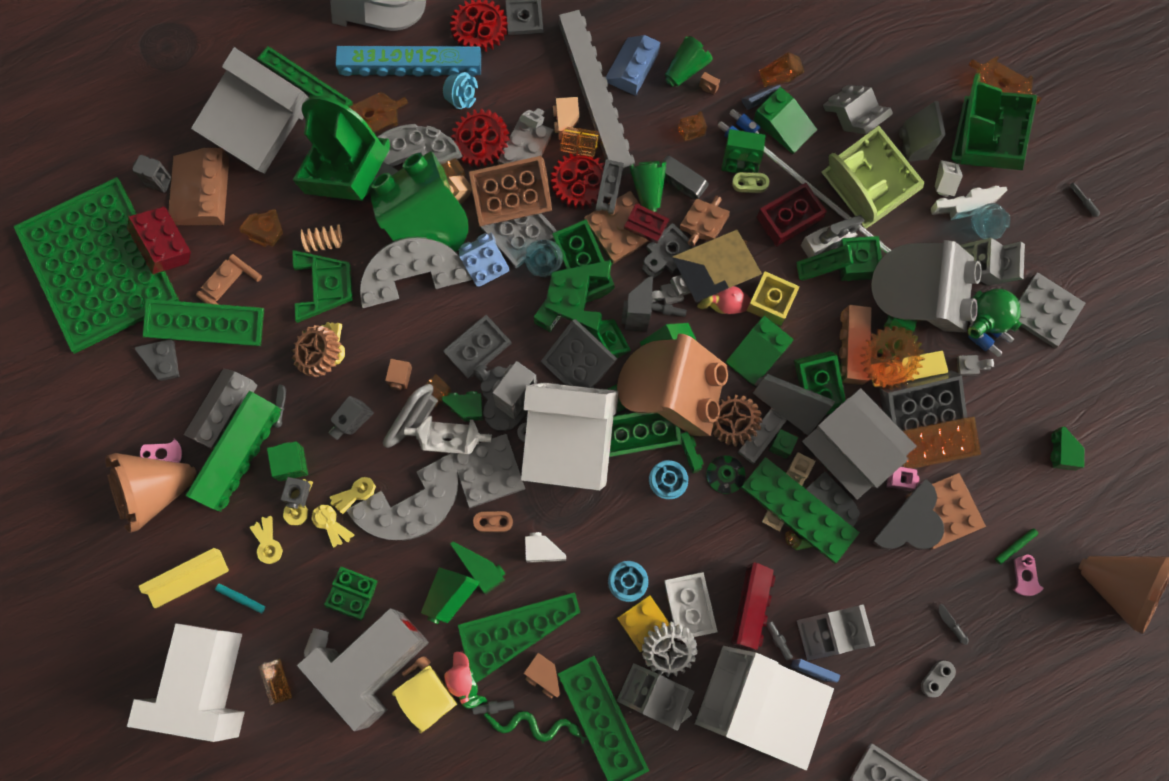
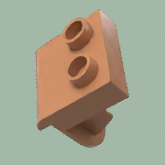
(676, 381)

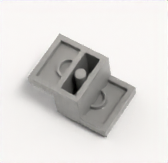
(857, 109)
(997, 261)
(835, 632)
(655, 696)

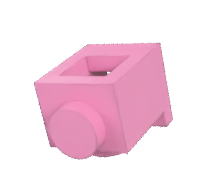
(910, 477)

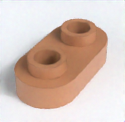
(493, 521)

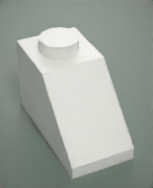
(948, 178)
(541, 549)

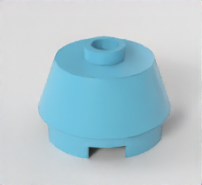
(460, 90)
(668, 479)
(628, 581)

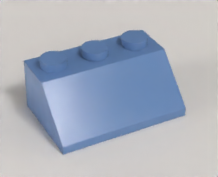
(633, 63)

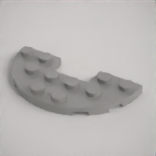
(418, 139)
(406, 259)
(415, 514)

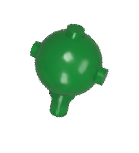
(996, 313)

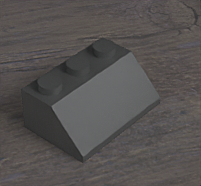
(638, 307)

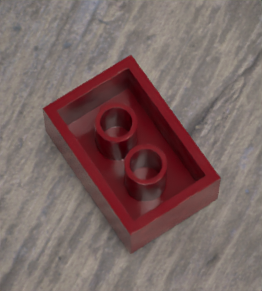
(791, 214)
(158, 240)

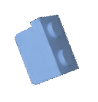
(483, 259)

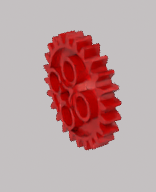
(464, 21)
(490, 149)
(569, 167)

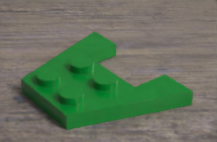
(330, 284)
(569, 292)

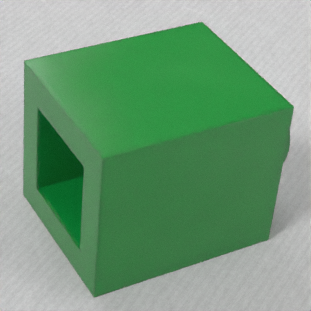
(545, 318)
(783, 444)

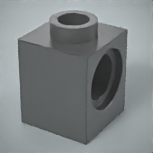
(295, 484)

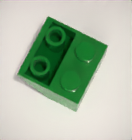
(743, 152)

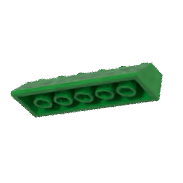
(234, 452)

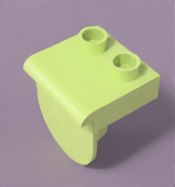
(872, 176)

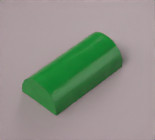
(581, 249)
(642, 432)

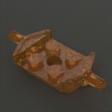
(995, 72)
(384, 110)

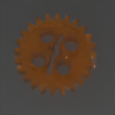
(907, 348)

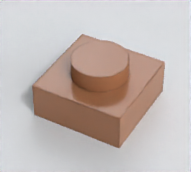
(709, 83)

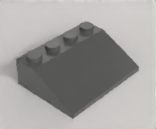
(925, 401)

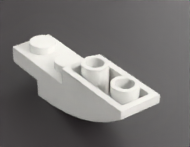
(967, 206)

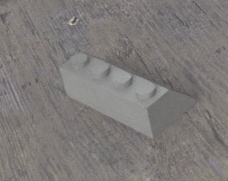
(219, 408)

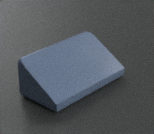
(759, 97)

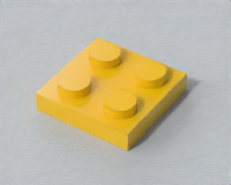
(642, 619)

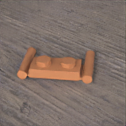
(224, 278)

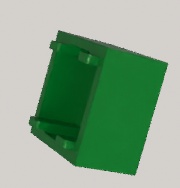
(866, 256)

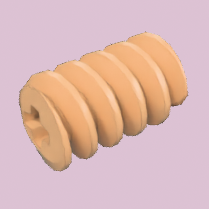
(321, 239)

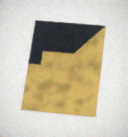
(716, 265)

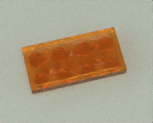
(943, 442)

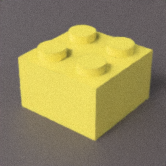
(773, 298)

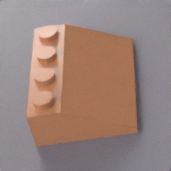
(199, 187)
(511, 191)

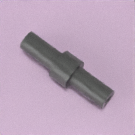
(667, 309)
(779, 641)
(493, 707)

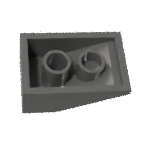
(922, 133)

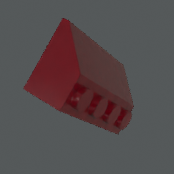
(752, 607)

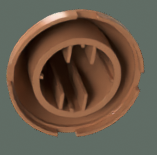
(145, 486)
(1129, 584)

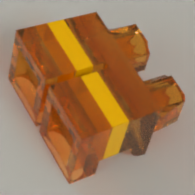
(584, 139)

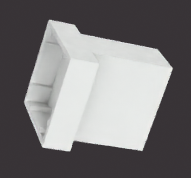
(568, 435)
(194, 687)
(764, 706)

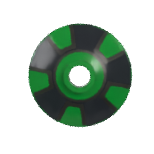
(719, 481)

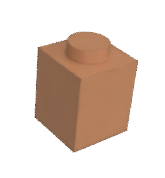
(398, 374)

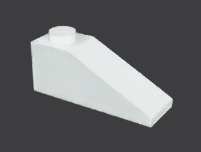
(813, 246)

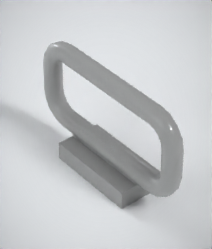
(413, 413)

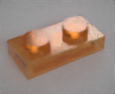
(275, 682)

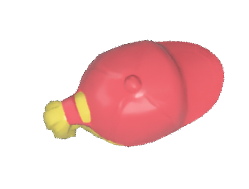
(727, 301)

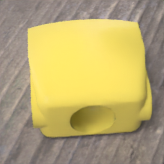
(424, 699)

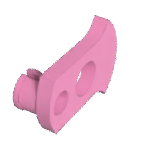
(173, 449)
(1023, 587)

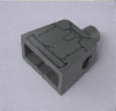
(350, 417)

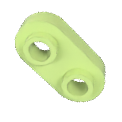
(749, 181)

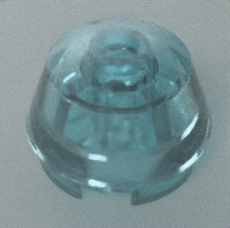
(990, 221)

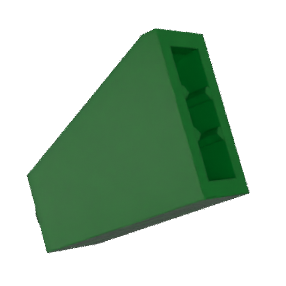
(447, 595)

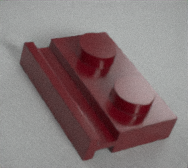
(646, 223)

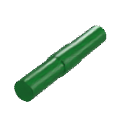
(1016, 546)

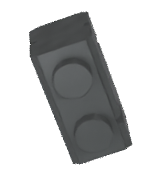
(152, 173)

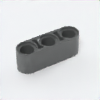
(684, 178)

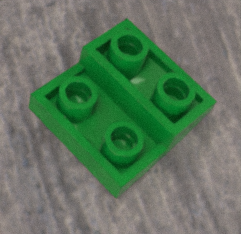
(351, 593)

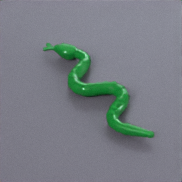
(573, 728)

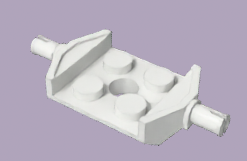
(433, 436)

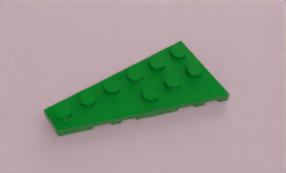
(503, 636)

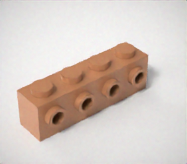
(854, 333)

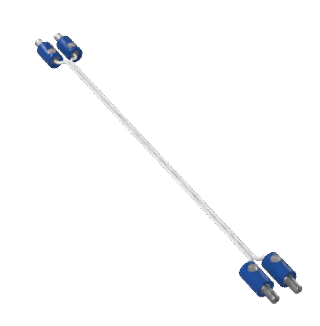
(748, 125)

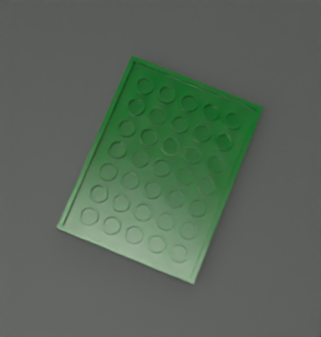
(92, 265)

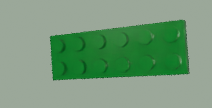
(203, 322)
(800, 510)
(603, 721)

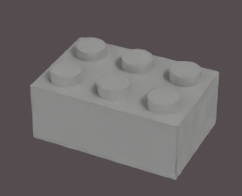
(510, 392)

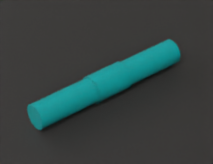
(240, 598)

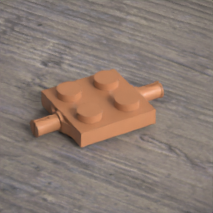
(704, 220)

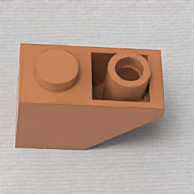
(544, 673)

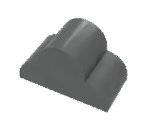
(914, 522)

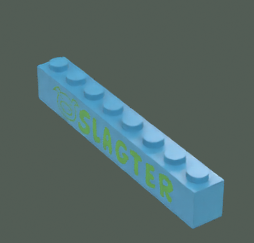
(408, 60)

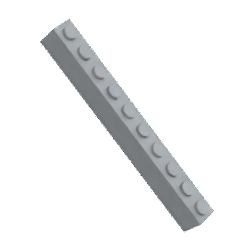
(594, 89)

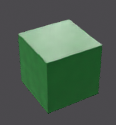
(287, 461)

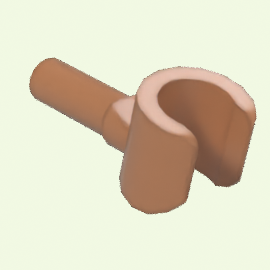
(422, 663)

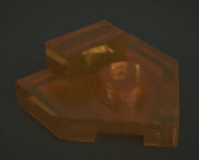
(263, 228)

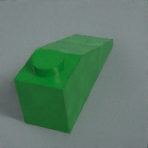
(480, 568)

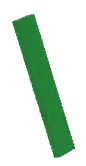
(298, 76)

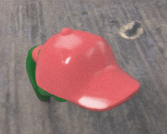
(461, 683)

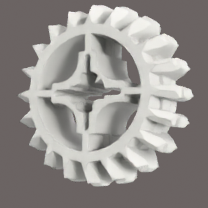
(678, 656)

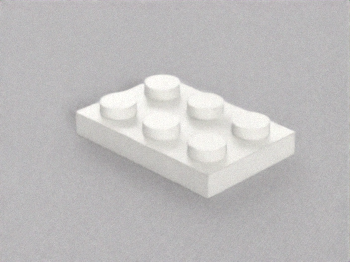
(691, 604)

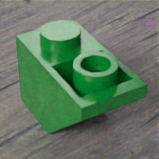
(466, 406)
(1067, 450)

